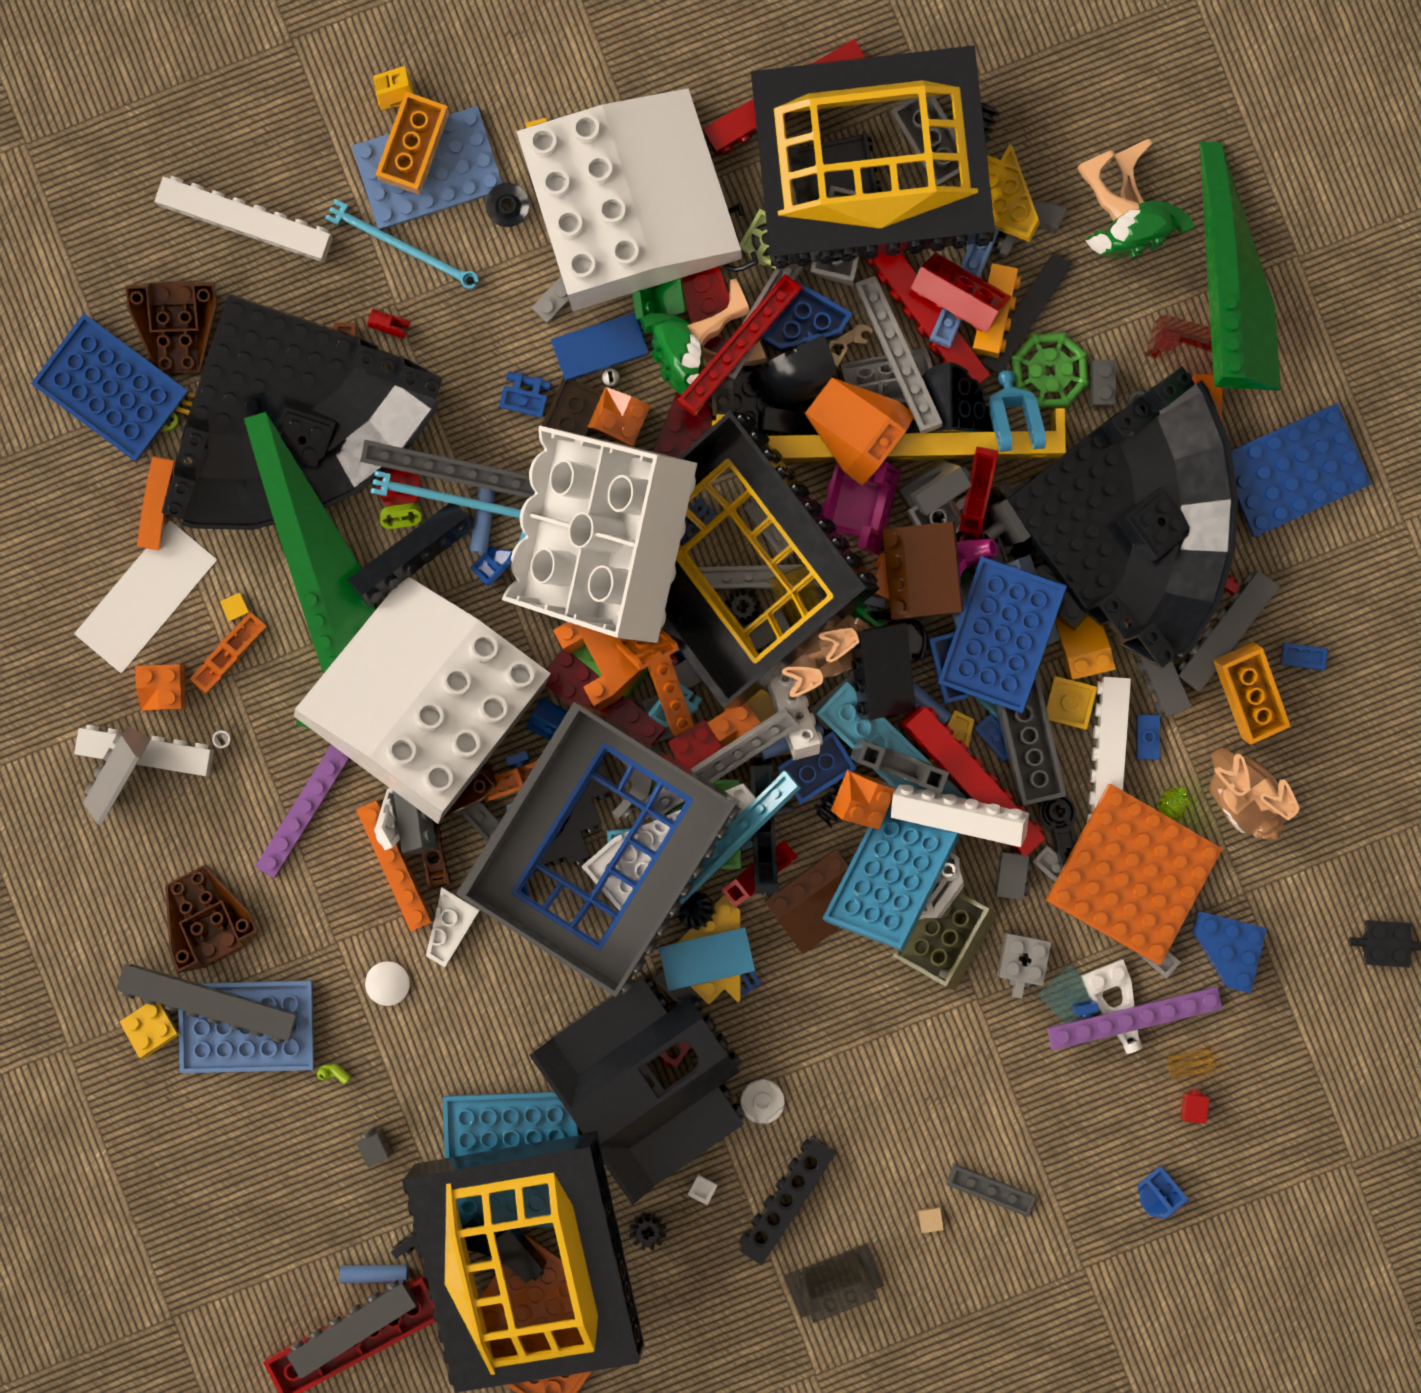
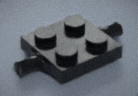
(1386, 943)

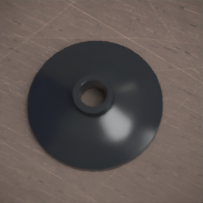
(504, 194)

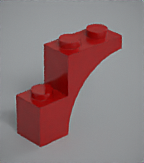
(979, 493)

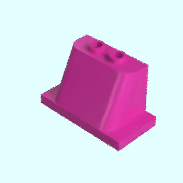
(863, 509)

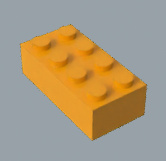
(412, 143)
(1252, 693)

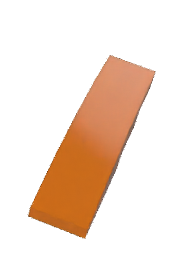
(151, 518)
(227, 653)
(510, 781)

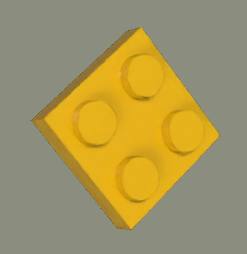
(1070, 702)
(149, 1029)

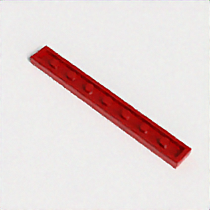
(739, 345)

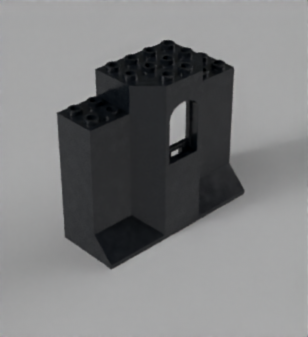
(600, 1075)

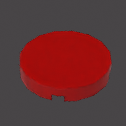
(397, 498)

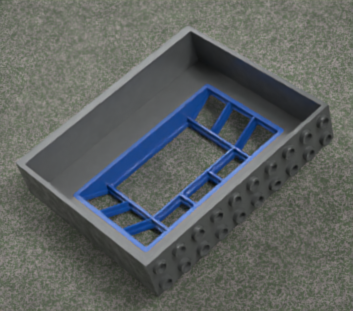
(539, 815)

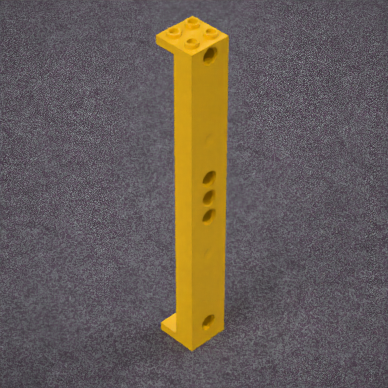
(931, 445)

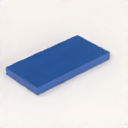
(599, 347)

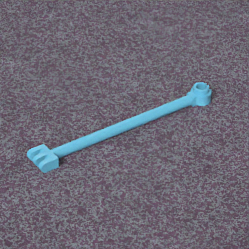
(342, 215)
(440, 496)

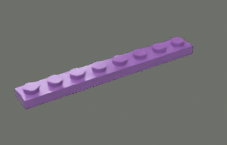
(302, 811)
(1134, 1018)

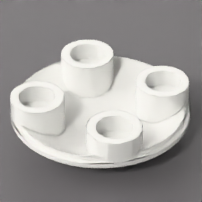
(387, 983)

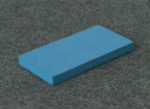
(706, 959)

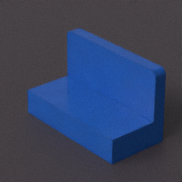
(546, 718)

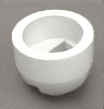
(616, 377)
(225, 737)

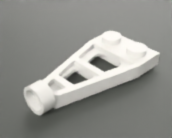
(1108, 977)

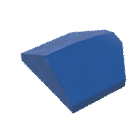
(492, 564)
(1160, 1194)

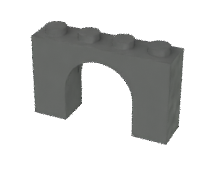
(934, 486)
(899, 764)

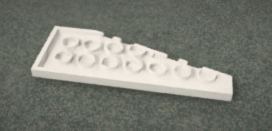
(635, 861)

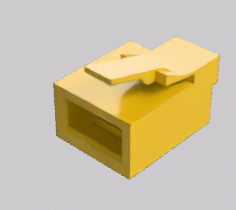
(392, 86)

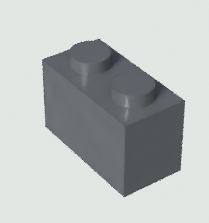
(1102, 384)
(1012, 876)
(374, 1146)

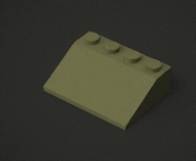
(948, 944)

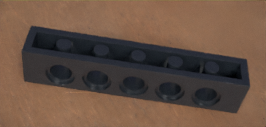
(760, 1250)

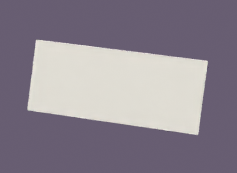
(145, 597)

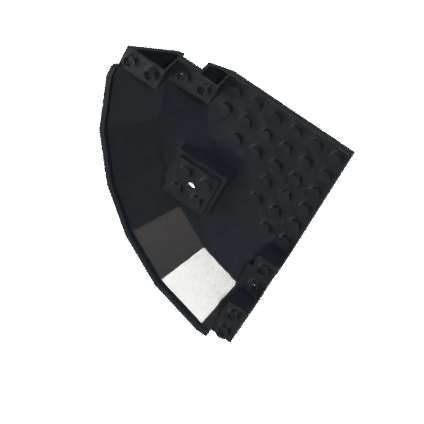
(310, 386)
(1100, 513)

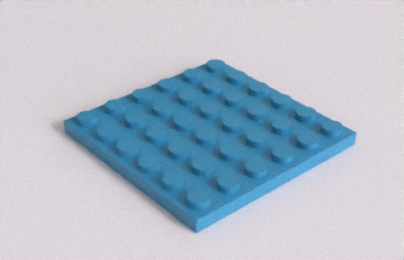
(499, 1122)

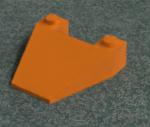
(616, 669)

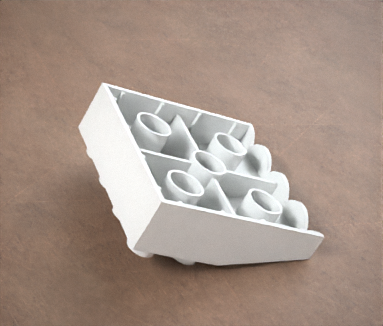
(629, 196)
(601, 534)
(422, 697)

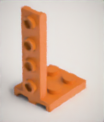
(657, 658)

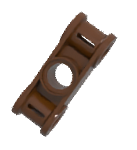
(437, 868)

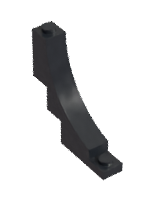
(512, 1245)

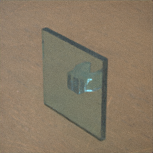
(1064, 992)

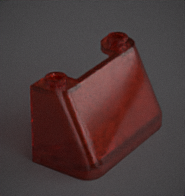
(1171, 330)

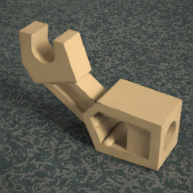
(846, 339)

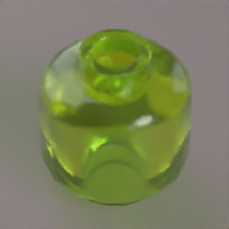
(1174, 802)

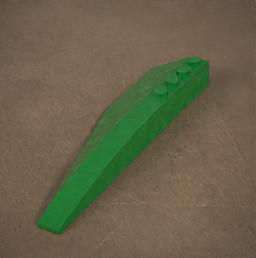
(1237, 287)
(312, 545)

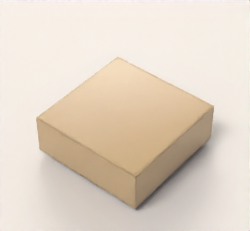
(930, 1220)

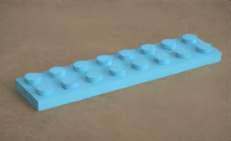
(842, 717)

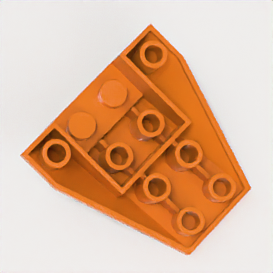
(858, 426)

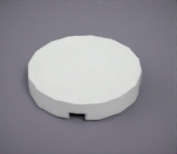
(762, 1101)

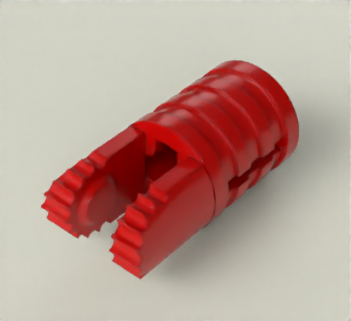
(383, 322)

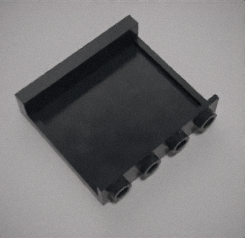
(836, 151)

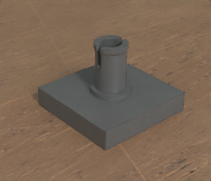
(1004, 524)

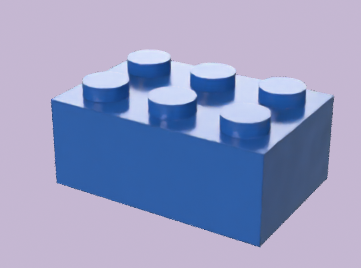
(820, 770)

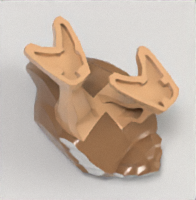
(826, 657)
(1251, 795)

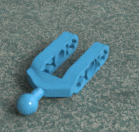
(1012, 397)

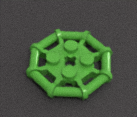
(1051, 357)

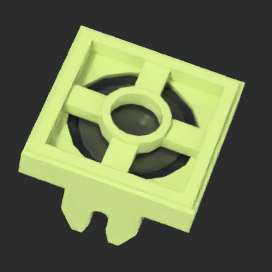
(759, 240)

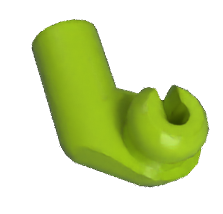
(333, 1070)

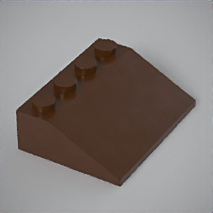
(923, 570)
(805, 899)

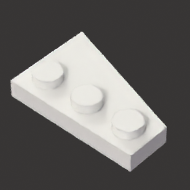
(387, 825)
(450, 925)

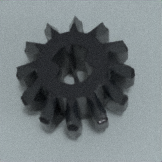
(749, 610)
(697, 911)
(642, 1224)

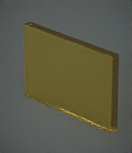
(808, 594)

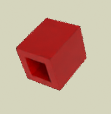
(1194, 1107)

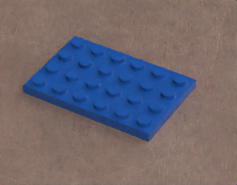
(110, 388)
(1297, 470)
(1002, 634)

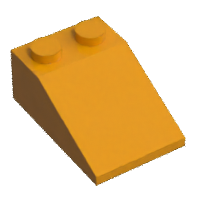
(1085, 649)

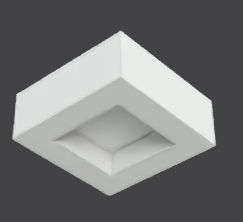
(702, 1189)

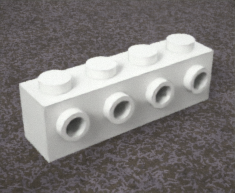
(803, 740)

